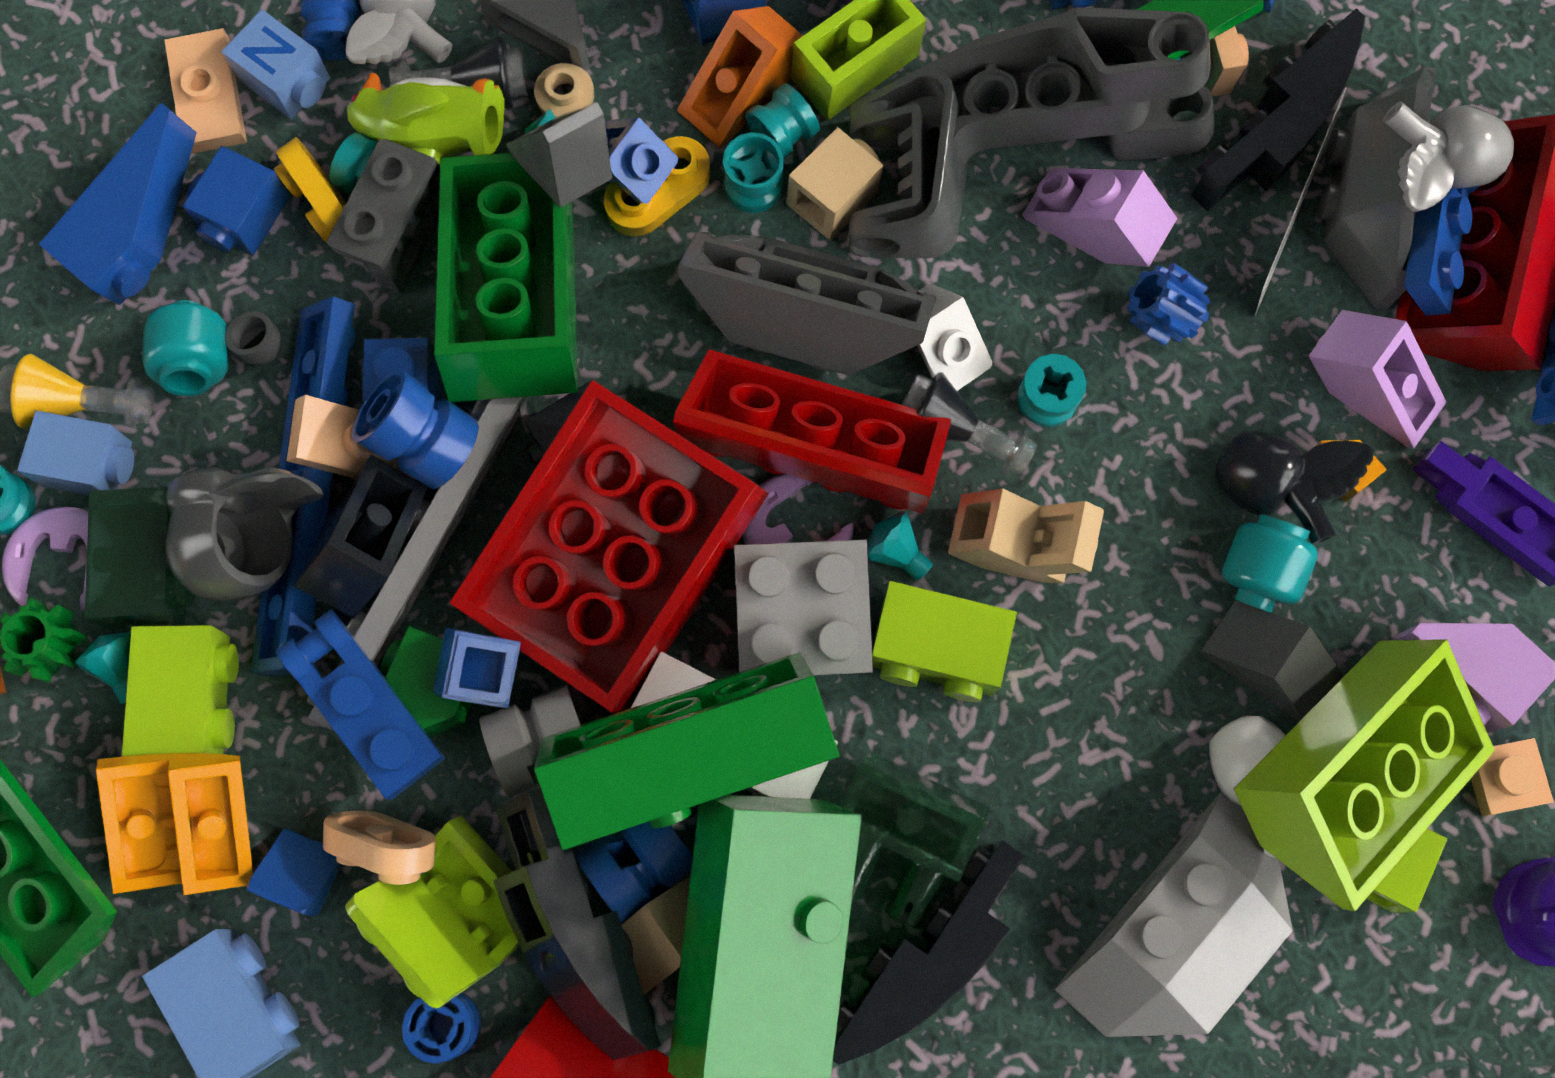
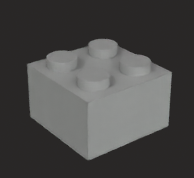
(804, 602)

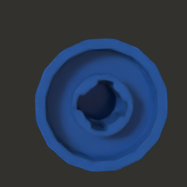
(407, 425)
(662, 862)

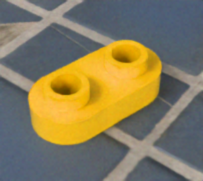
(305, 176)
(674, 193)

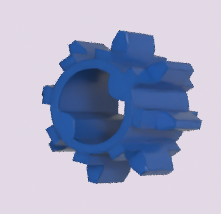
(1168, 304)

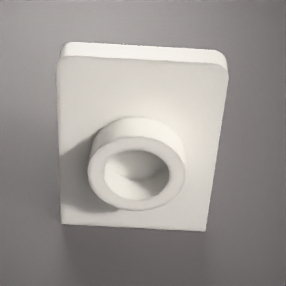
(953, 340)

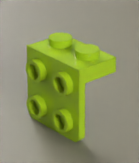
(446, 924)

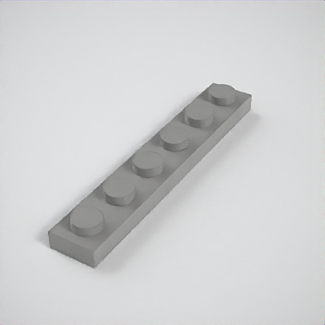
(430, 535)

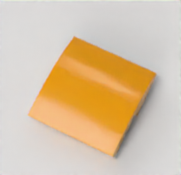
(175, 821)

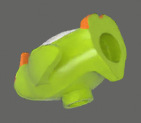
(431, 115)

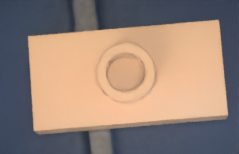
(205, 89)
(324, 438)

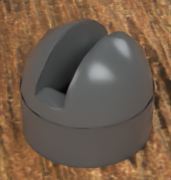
(253, 339)

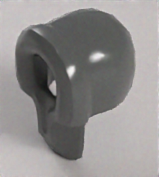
(233, 530)

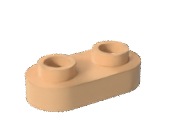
(380, 845)

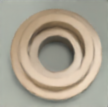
(563, 74)

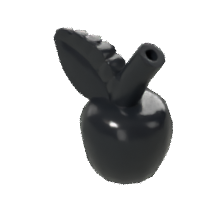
(1268, 471)

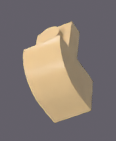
(1025, 539)

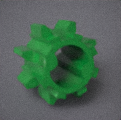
(48, 653)

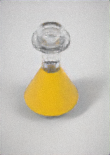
(42, 387)

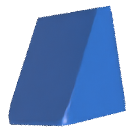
(476, 668)
(295, 873)

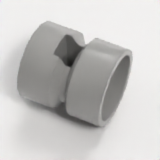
(516, 736)

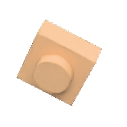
(1228, 60)
(1511, 779)

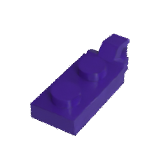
(1495, 506)

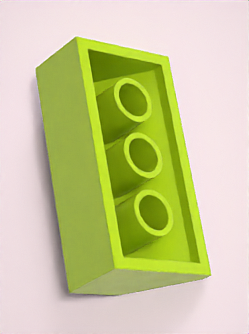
(1367, 769)

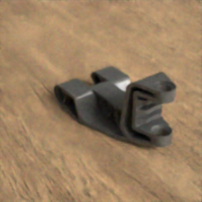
(1058, 82)

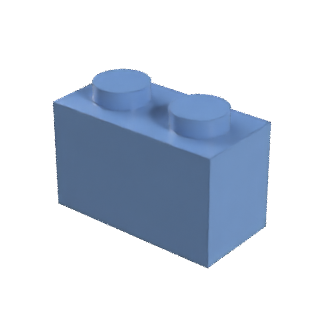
(224, 1007)

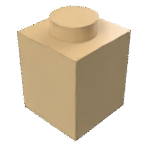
(834, 182)

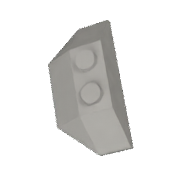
(1186, 935)

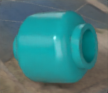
(185, 348)
(1270, 563)

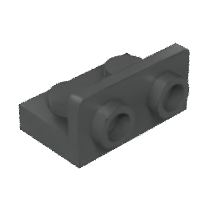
(390, 214)

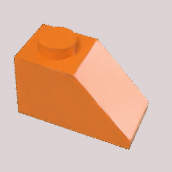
(740, 72)

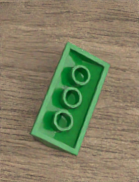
(47, 899)

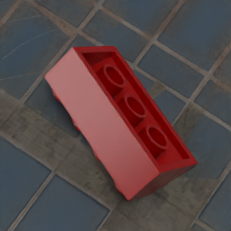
(1508, 264)
(813, 431)

